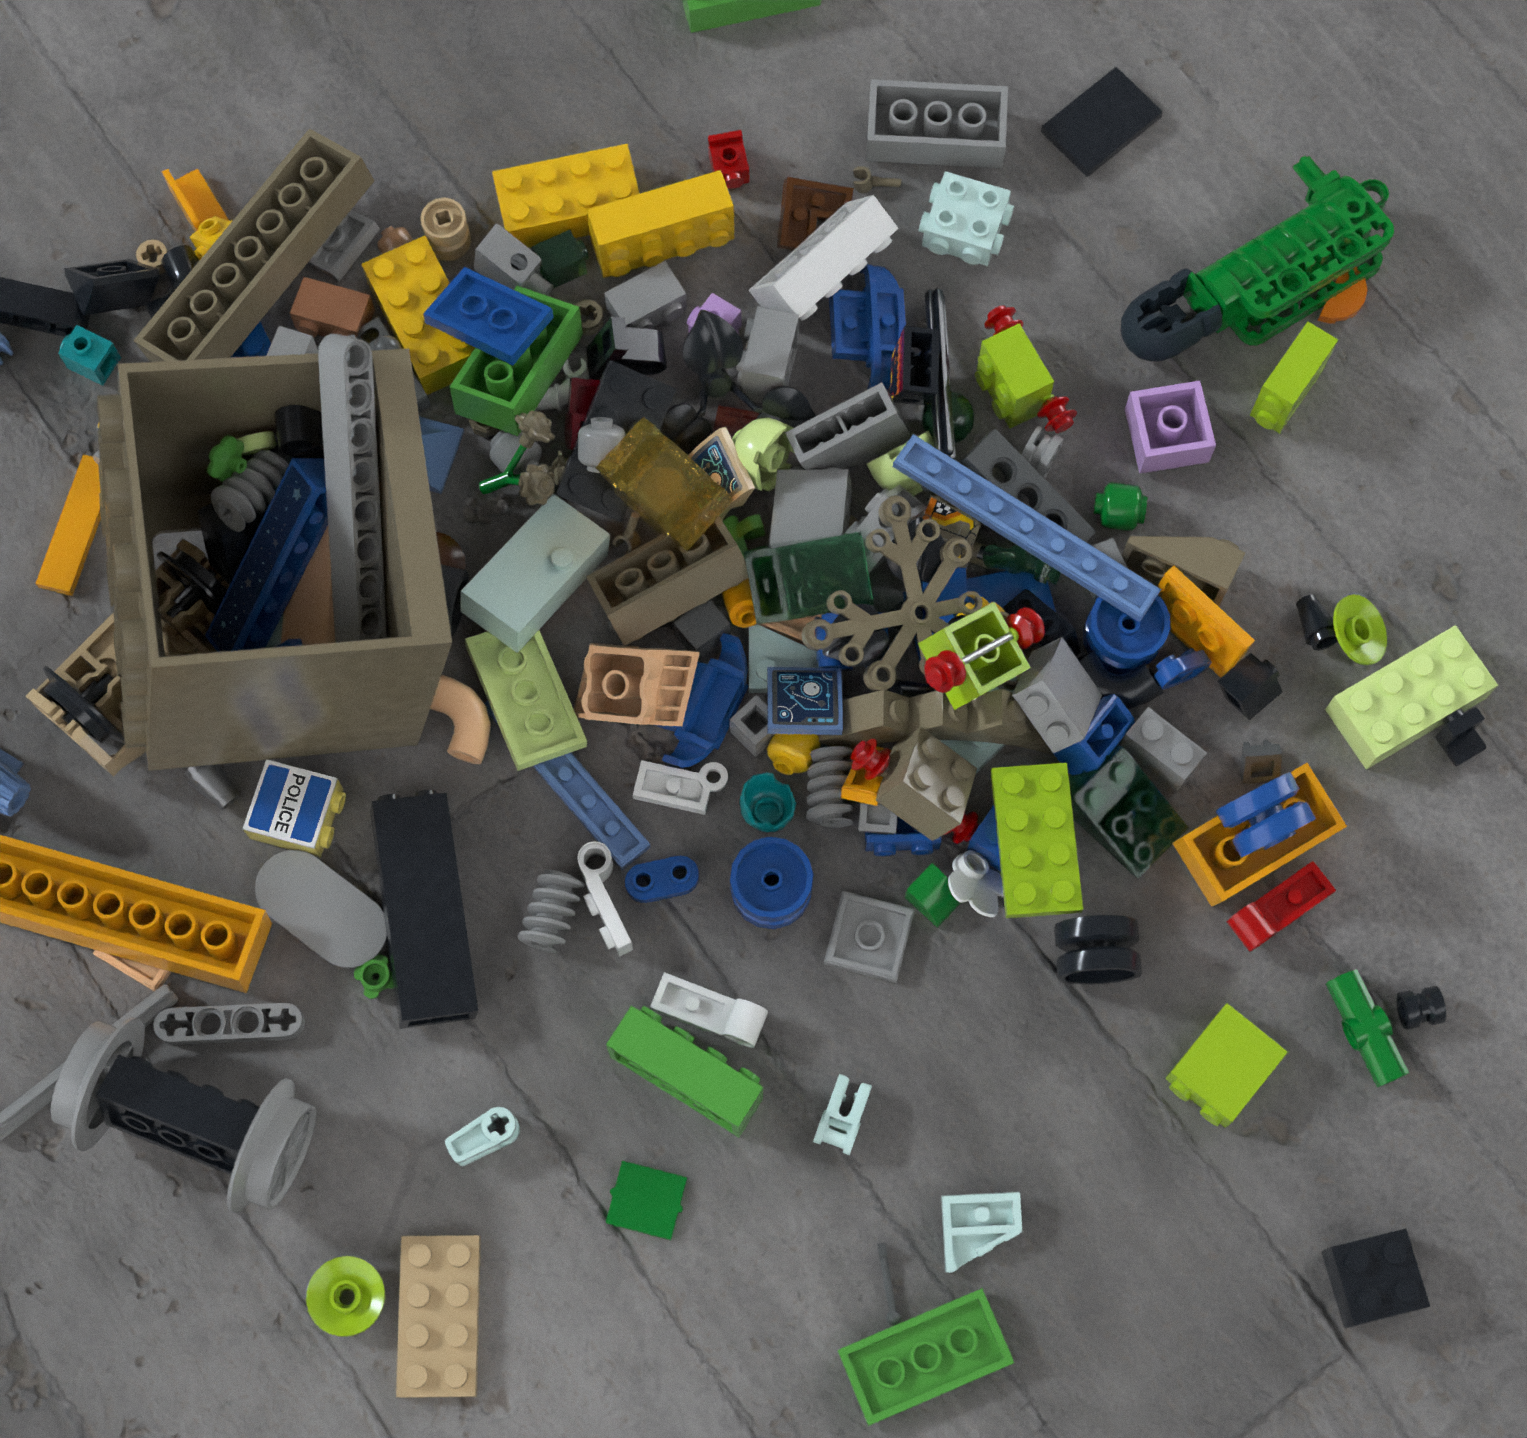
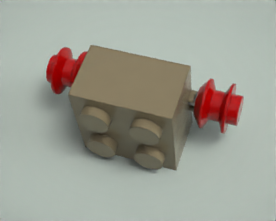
(922, 783)

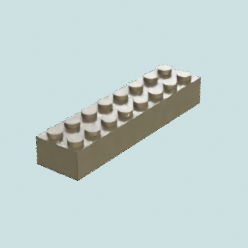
(258, 253)

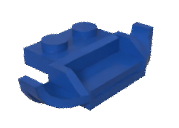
(868, 323)
(711, 704)

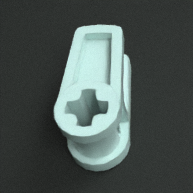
(839, 1129)
(477, 1138)

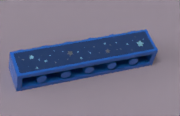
(273, 560)

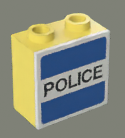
(294, 808)

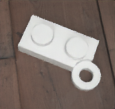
(677, 786)

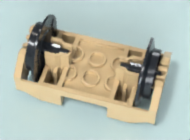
(85, 689)

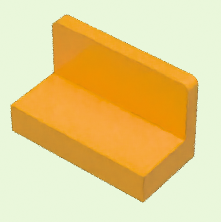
(194, 197)

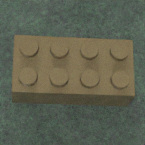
(666, 581)

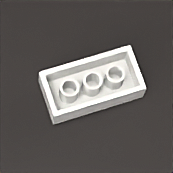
(826, 258)

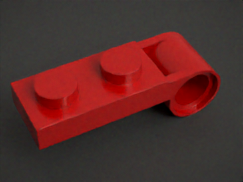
(1281, 906)

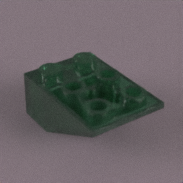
(800, 575)
(1125, 812)

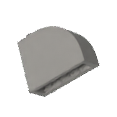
(850, 432)

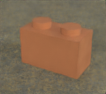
(330, 309)

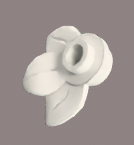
(975, 883)

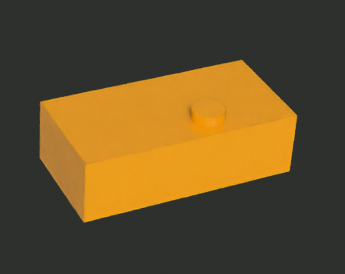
(1222, 871)

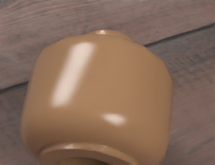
(393, 238)

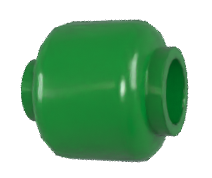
(1121, 506)

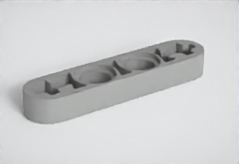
(229, 1027)

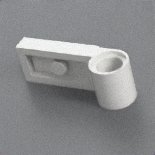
(599, 900)
(709, 1010)

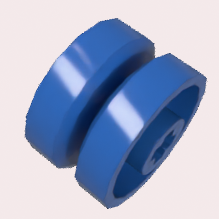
(1122, 640)
(1266, 815)
(769, 861)

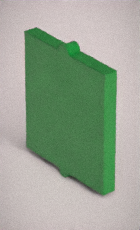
(646, 1200)

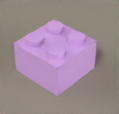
(1170, 427)

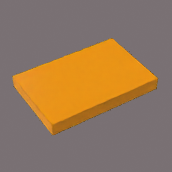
(1203, 623)

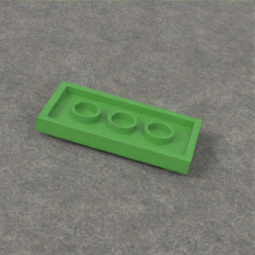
(925, 1356)

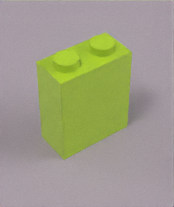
(1293, 377)
(1225, 1066)

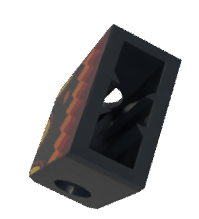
(915, 375)

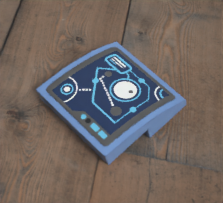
(804, 701)

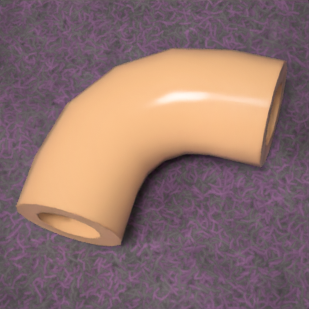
(468, 716)

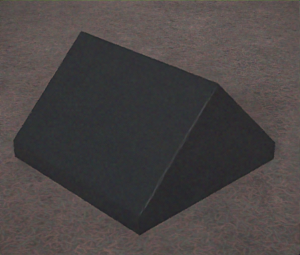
(112, 285)

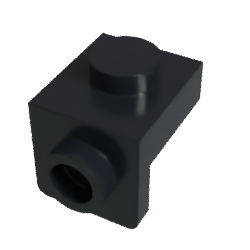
(1459, 735)

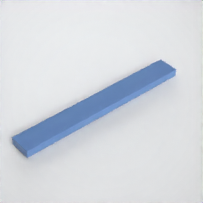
(1026, 528)

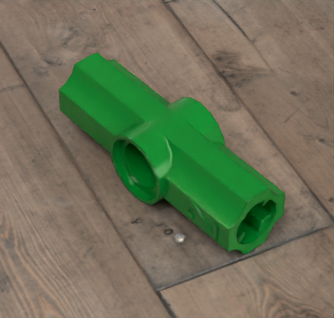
(1367, 1028)

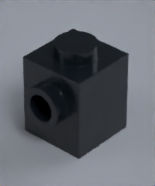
(1251, 685)

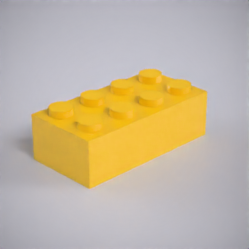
(554, 193)
(661, 224)
(404, 288)

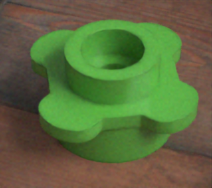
(365, 974)

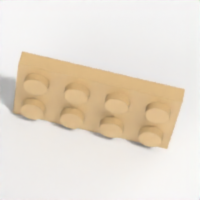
(438, 1316)

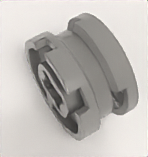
(1042, 450)

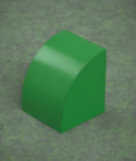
(932, 895)

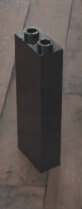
(423, 909)

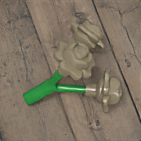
(539, 480)

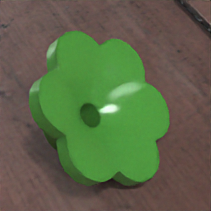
(226, 458)

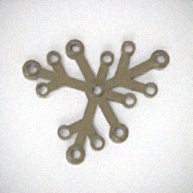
(904, 554)

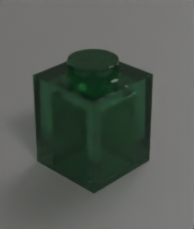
(562, 258)

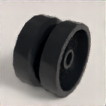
(1097, 949)

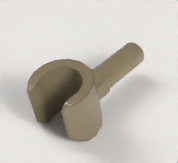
(871, 181)
(629, 534)

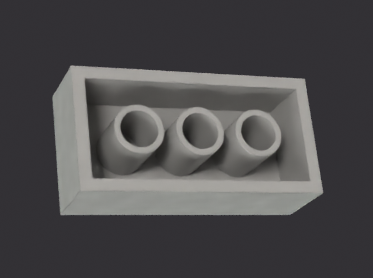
(937, 123)

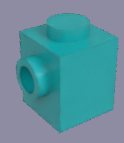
(89, 355)

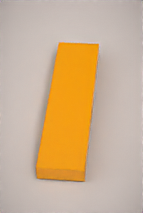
(73, 532)

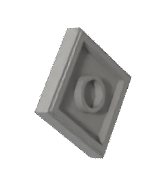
(869, 937)

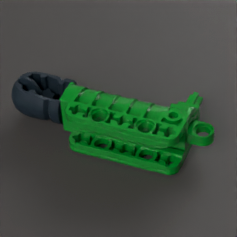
(1269, 271)

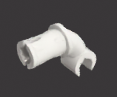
(557, 396)

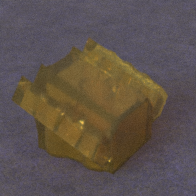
(663, 484)

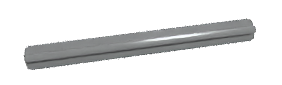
(42, 1092)

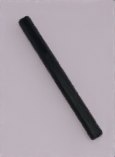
(942, 403)

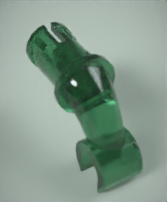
(1017, 560)

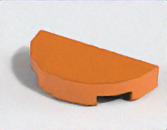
(1346, 303)

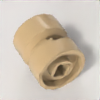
(446, 228)

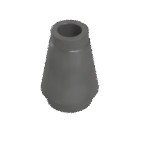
(213, 784)

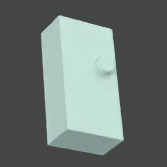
(534, 573)

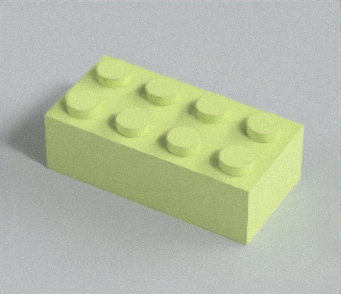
(1410, 697)

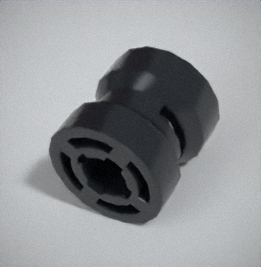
(1421, 1007)

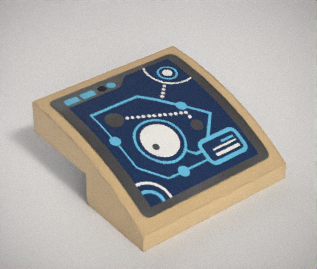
(721, 462)

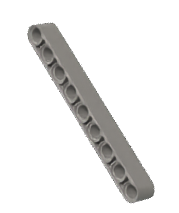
(352, 488)

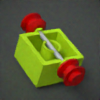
(1017, 376)
(979, 652)

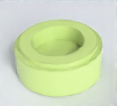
(257, 442)

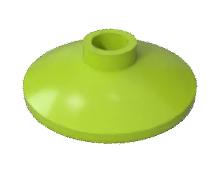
(1360, 629)
(329, 1284)

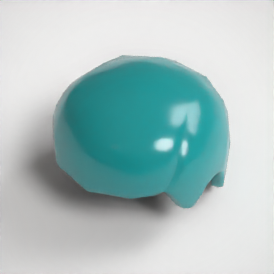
(766, 803)

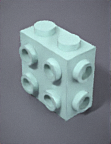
(966, 219)

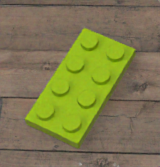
(1036, 840)

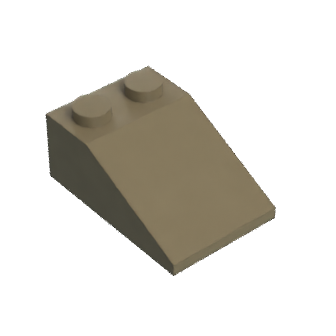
(1202, 560)

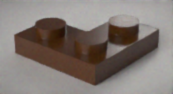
(805, 204)

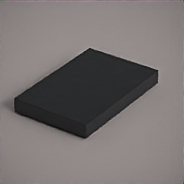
(1101, 121)

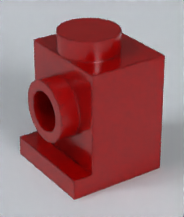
(729, 155)

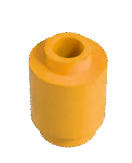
(740, 605)

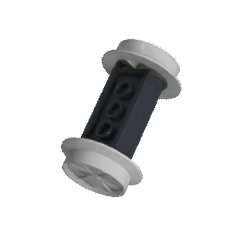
(114, 1087)

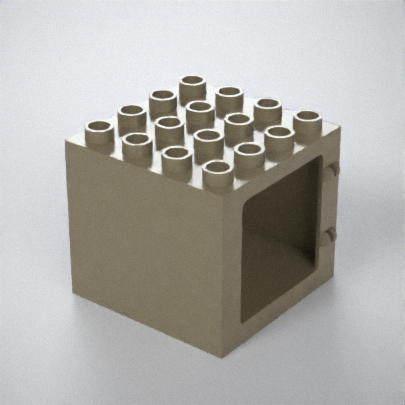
(268, 699)

